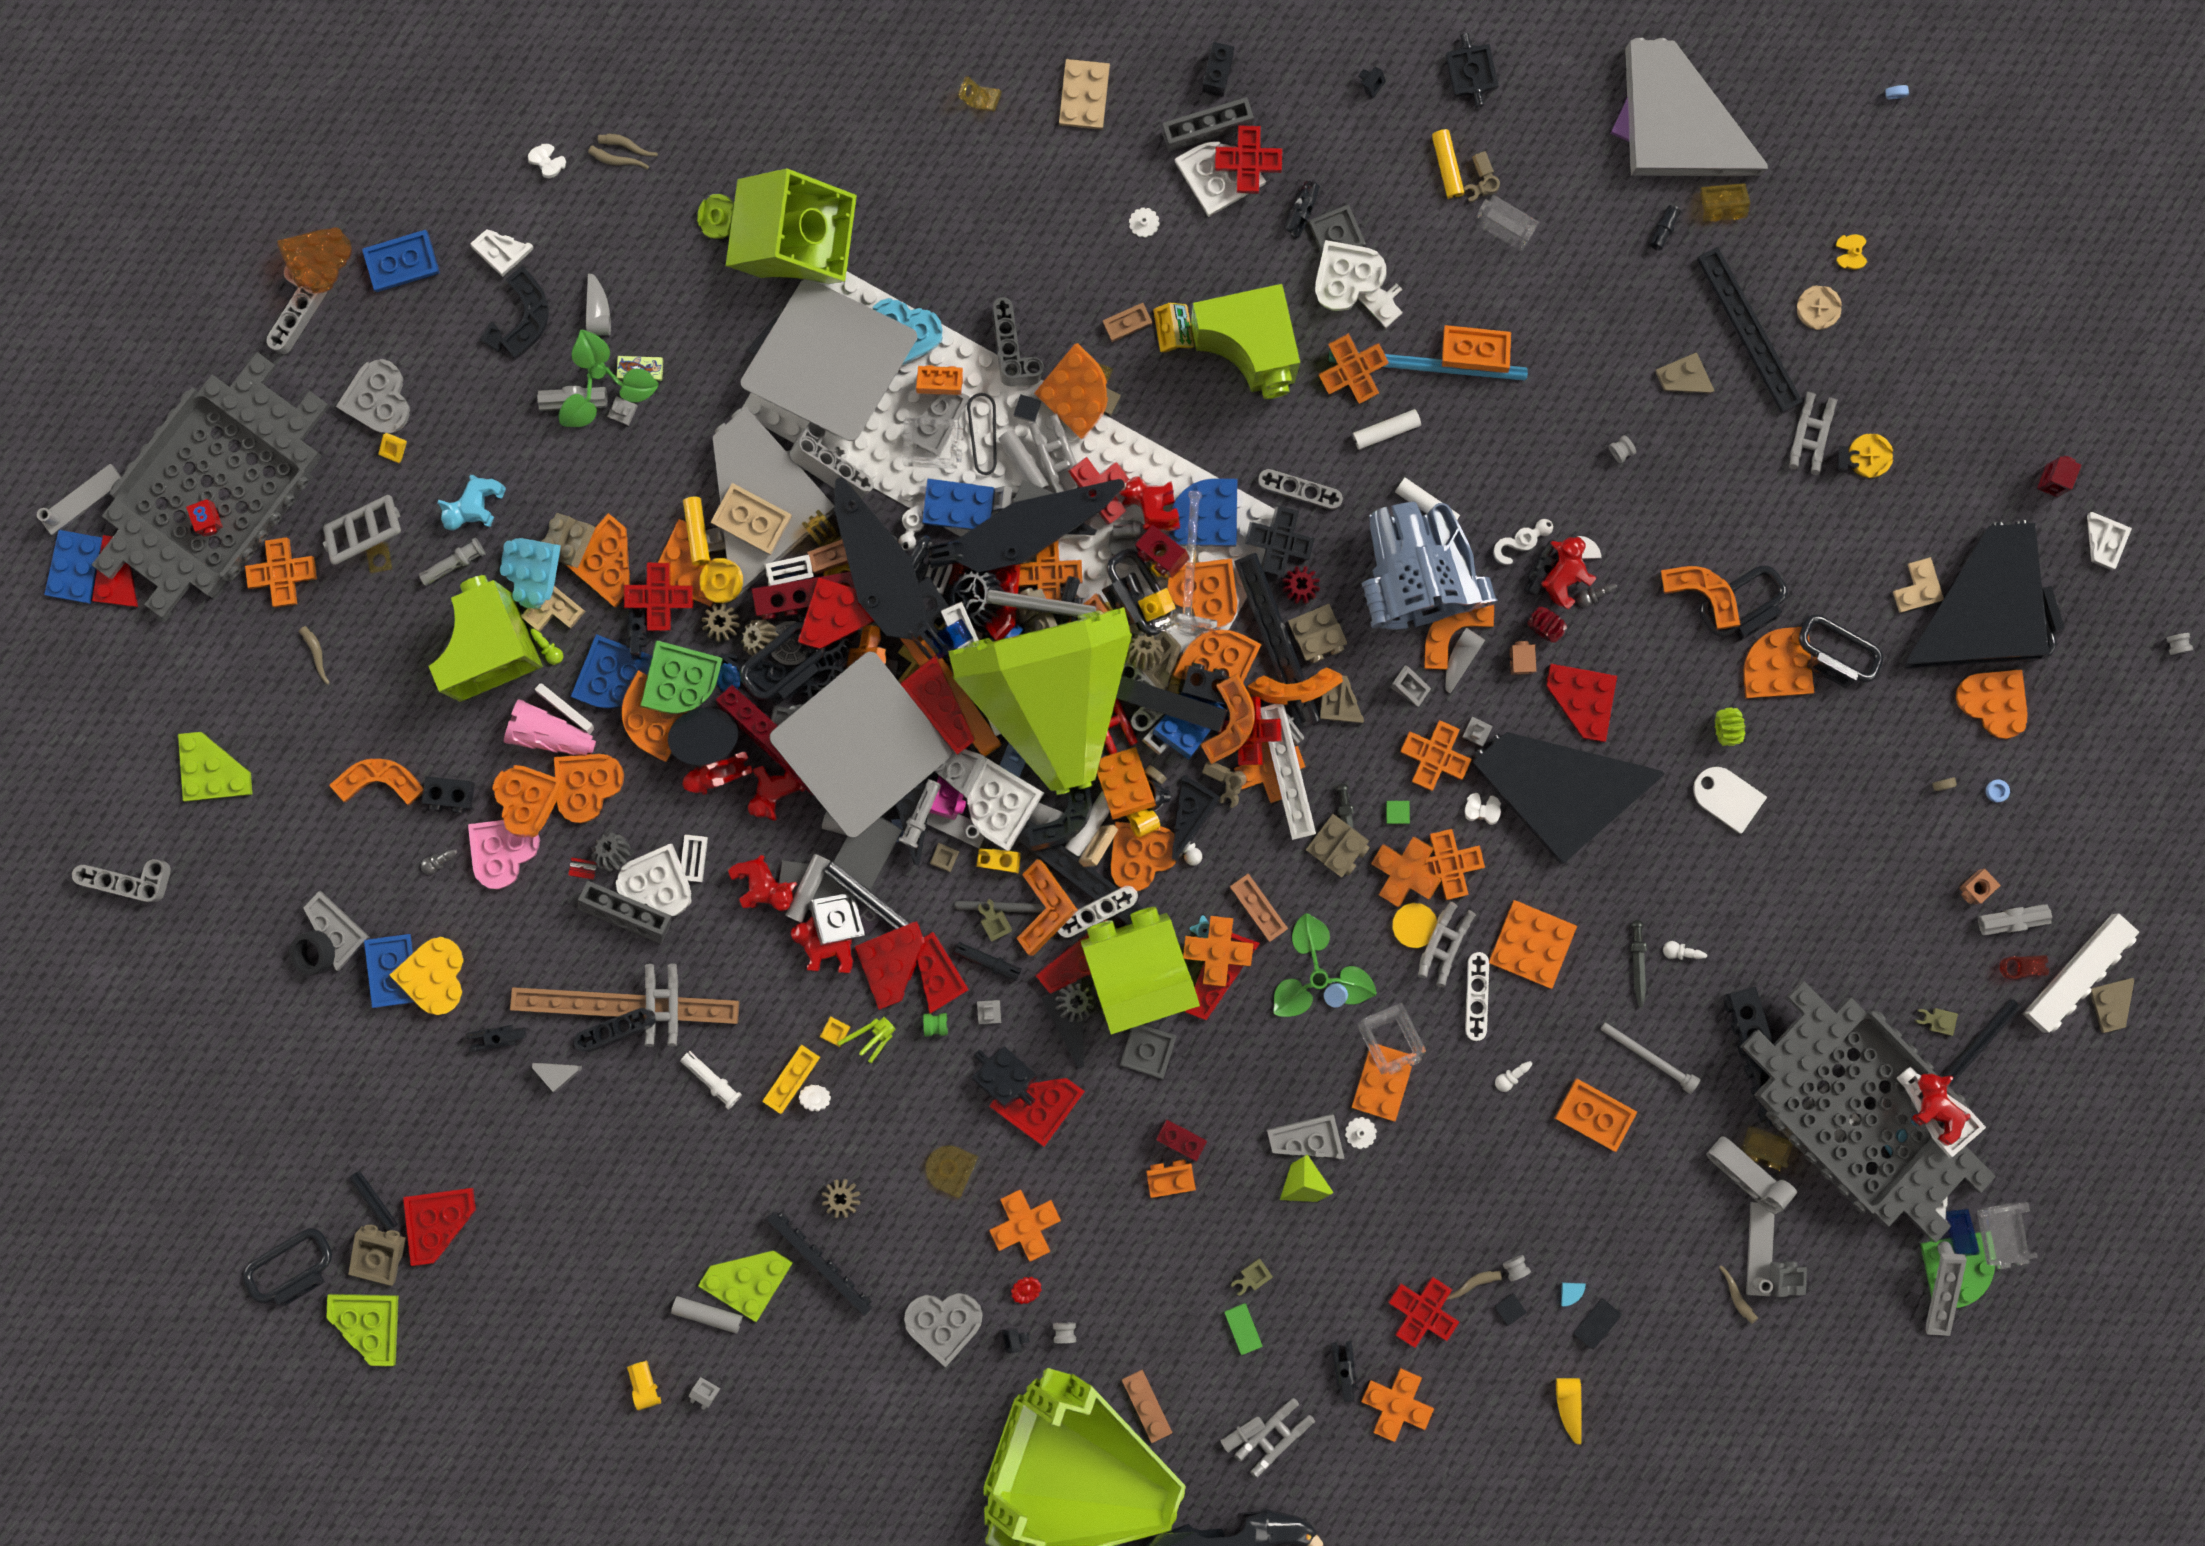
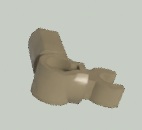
(1489, 184)
(1233, 780)

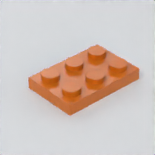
(1476, 349)
(1124, 783)
(1381, 1093)
(1595, 1115)

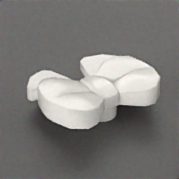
(540, 156)
(1475, 810)

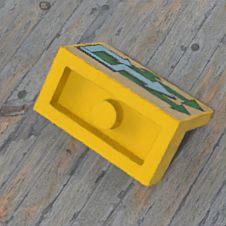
(1173, 327)

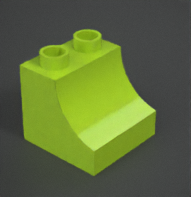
(791, 227)
(1253, 334)
(487, 642)
(1138, 970)

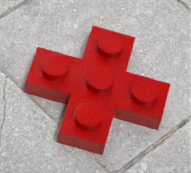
(1248, 159)
(1086, 474)
(658, 596)
(1263, 731)
(1423, 1312)

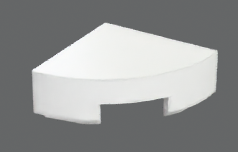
(1591, 550)

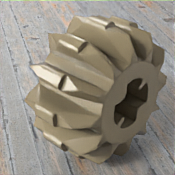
(716, 629)
(757, 636)
(1144, 652)
(840, 1190)

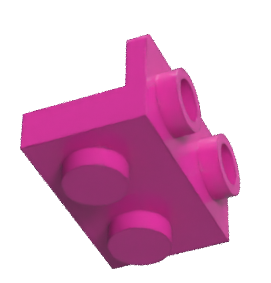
(947, 801)

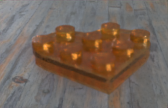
(316, 257)

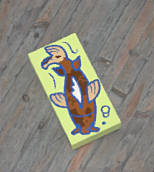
(653, 365)

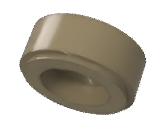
(1155, 775)
(1944, 784)

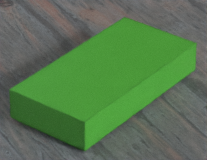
(1243, 1329)

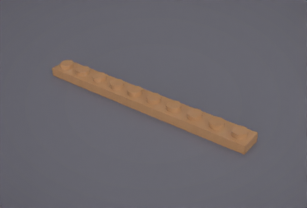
(618, 1004)

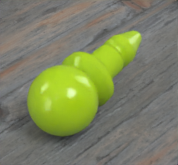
(552, 654)

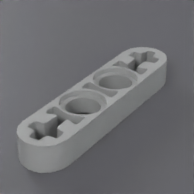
(1299, 493)

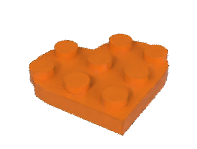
(1212, 590)
(1996, 700)
(587, 783)
(526, 799)
(1139, 858)

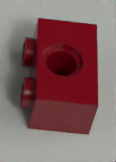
(2059, 476)
(1155, 541)
(1181, 1140)

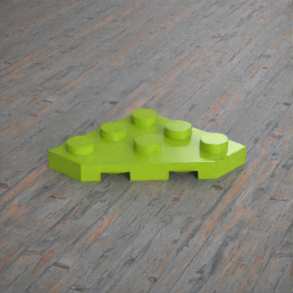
(210, 770)
(747, 1282)
(367, 1324)

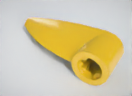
(1569, 1404)

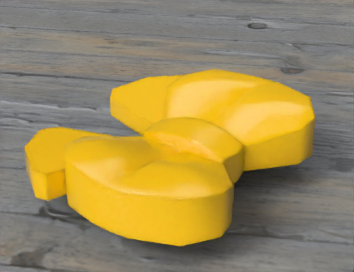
(1854, 259)

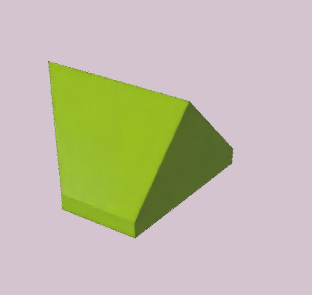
(1305, 1182)

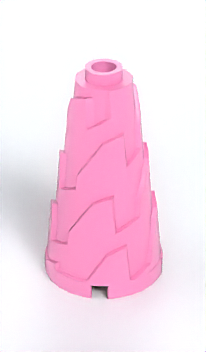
(537, 729)

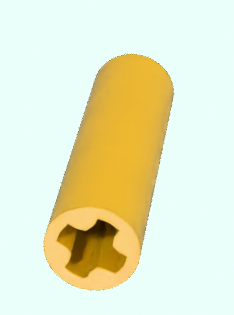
(1448, 163)
(696, 531)

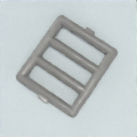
(375, 536)

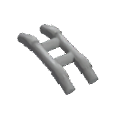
(1823, 425)
(1044, 450)
(1456, 937)
(672, 994)
(1274, 1452)

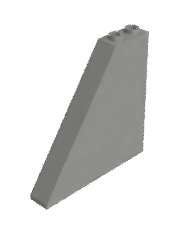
(1678, 119)
(759, 464)

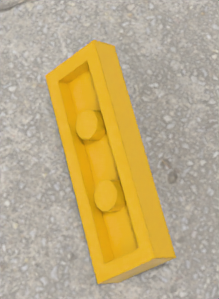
(791, 1079)

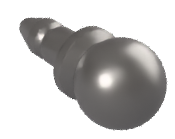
(1586, 598)
(431, 864)

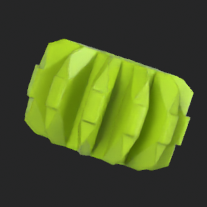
(1729, 726)

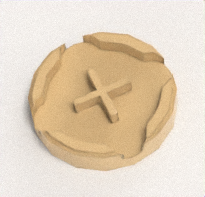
(1819, 307)

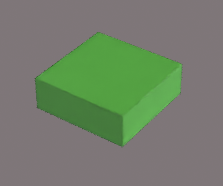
(1397, 812)

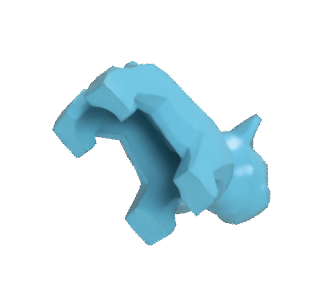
(471, 504)

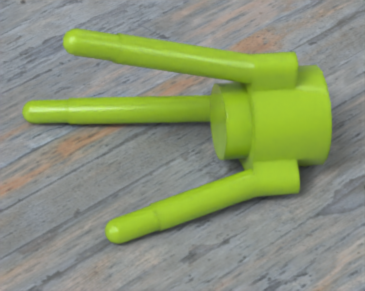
(882, 1031)

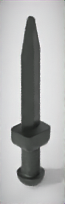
(1345, 810)
(1638, 948)

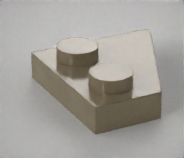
(1685, 376)
(1162, 674)
(1340, 704)
(2112, 1004)

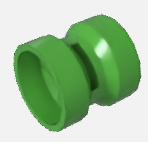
(935, 1024)

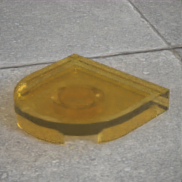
(950, 1169)

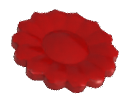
(1026, 1290)

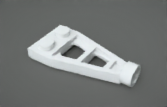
(1971, 1128)

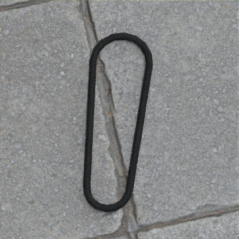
(972, 433)

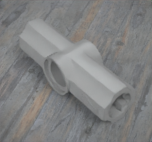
(553, 399)
(2015, 919)

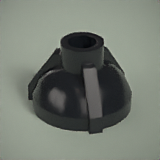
(1160, 795)

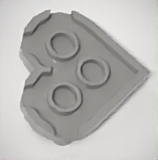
(376, 397)
(943, 1325)

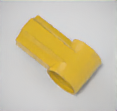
(1143, 822)
(644, 1389)

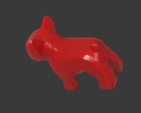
(1151, 501)
(1567, 571)
(716, 774)
(769, 791)
(762, 885)
(807, 937)
(1939, 1107)

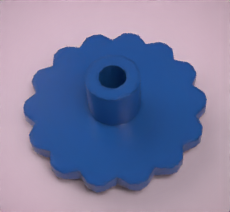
(728, 676)

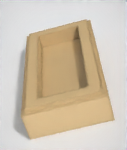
(1098, 845)

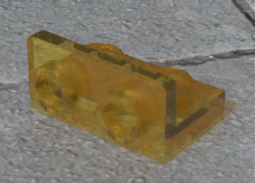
(1725, 202)
(1768, 1147)

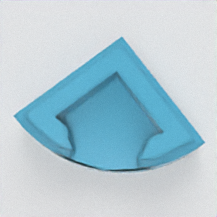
(1571, 1293)

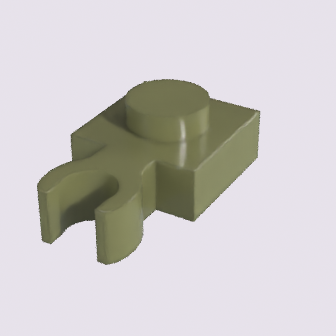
(995, 922)
(1940, 1021)
(1255, 1275)

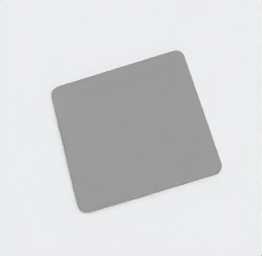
(829, 359)
(860, 744)

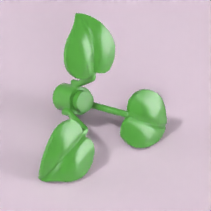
(591, 353)
(1292, 998)

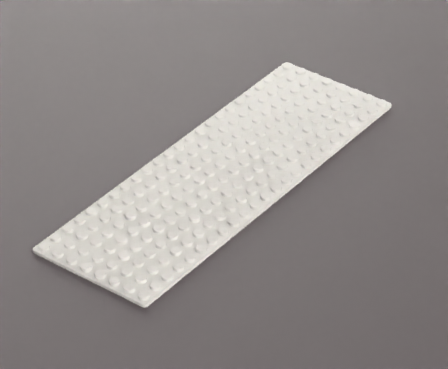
(880, 455)

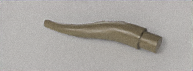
(614, 139)
(609, 159)
(315, 647)
(1481, 1278)
(1738, 1300)

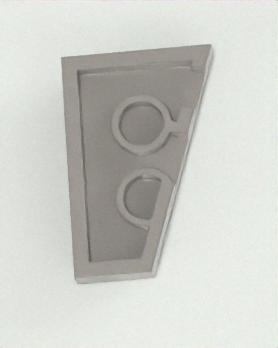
(944, 407)
(962, 770)
(343, 932)
(1308, 1137)

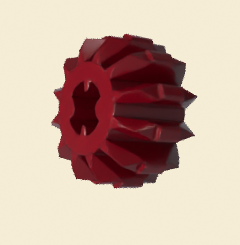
(1292, 582)
(1547, 624)

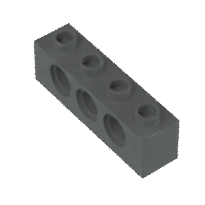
(1207, 124)
(624, 912)

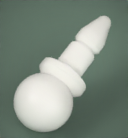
(1192, 855)
(1673, 950)
(1505, 1082)

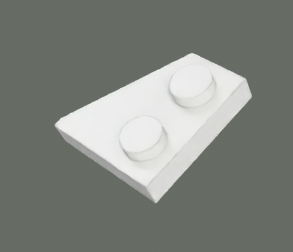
(500, 251)
(2106, 540)

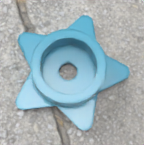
(1198, 929)

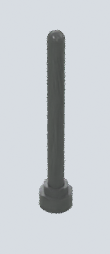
(1005, 907)

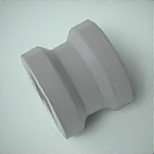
(1622, 449)
(2179, 643)
(1516, 1268)
(1064, 1332)

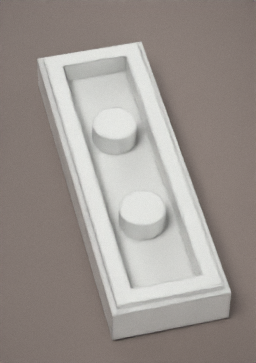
(564, 708)

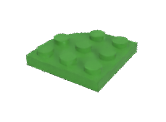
(679, 679)
(1976, 1275)

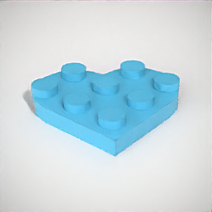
(924, 322)
(532, 569)

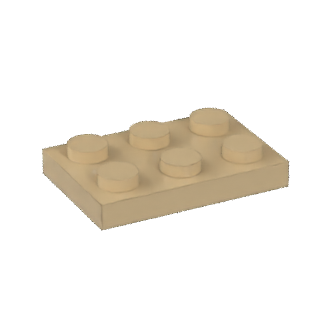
(1084, 94)
(751, 518)

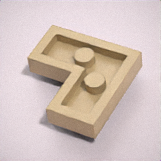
(1925, 588)
(558, 605)

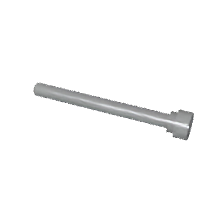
(1688, 1082)

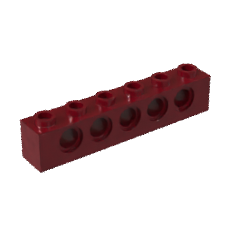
(763, 595)
(754, 725)

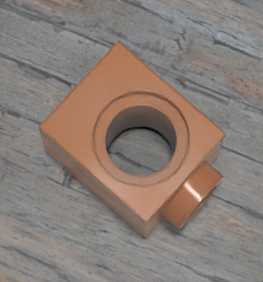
(1522, 658)
(1987, 883)

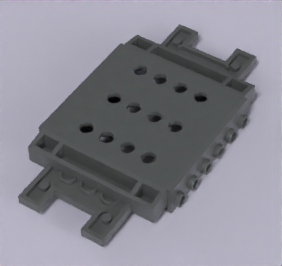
(167, 549)
(1918, 1171)

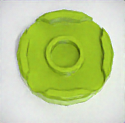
(716, 216)

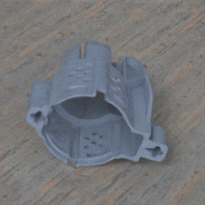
(1433, 564)

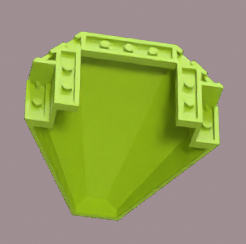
(1051, 692)
(1074, 1473)

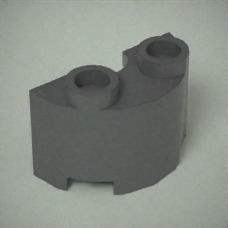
(1787, 1278)

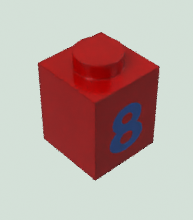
(204, 517)

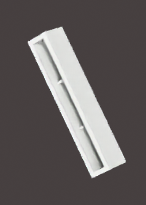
(2081, 973)

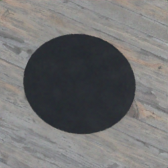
(702, 736)

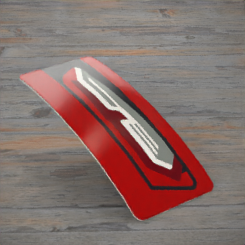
(582, 868)

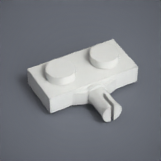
(1382, 304)

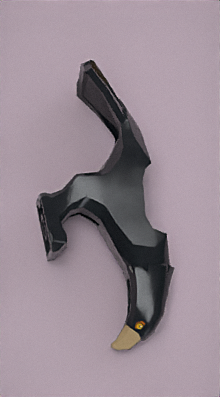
(1261, 1529)

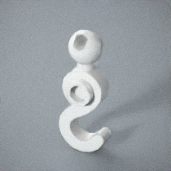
(912, 520)
(1524, 540)

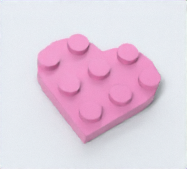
(498, 853)

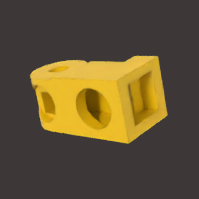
(999, 860)

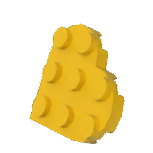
(431, 976)

